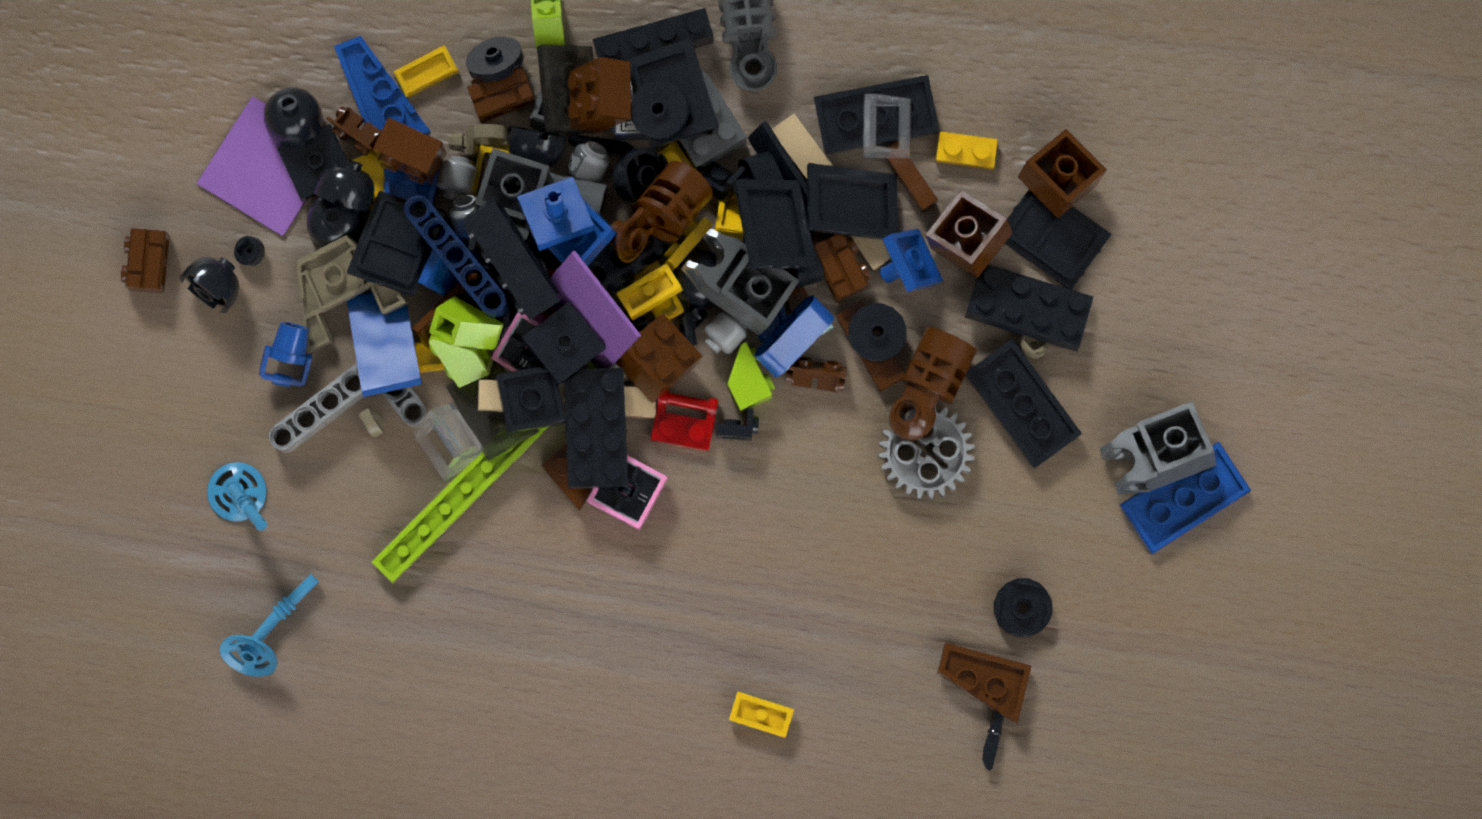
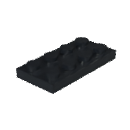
(842, 114)
(1029, 307)
(1023, 404)
(596, 429)

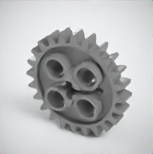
(909, 472)

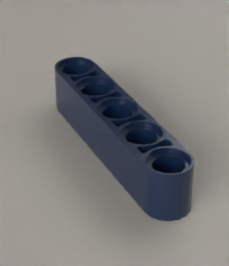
(448, 244)

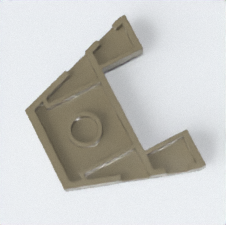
(326, 285)

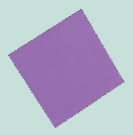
(252, 173)
(596, 307)

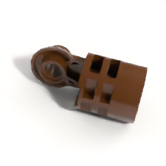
(662, 210)
(932, 375)

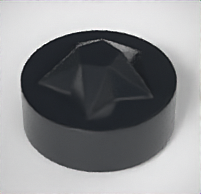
(249, 251)

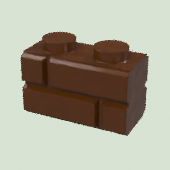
(501, 97)
(146, 260)
(841, 267)

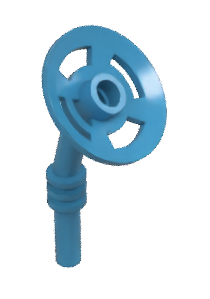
(242, 504)
(254, 645)

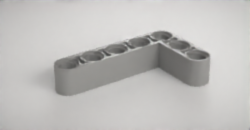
(345, 400)

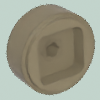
(1032, 348)
(372, 421)

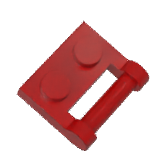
(681, 429)

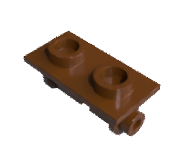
(348, 125)
(827, 374)

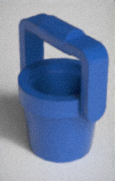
(287, 347)

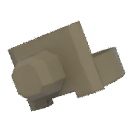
(478, 134)

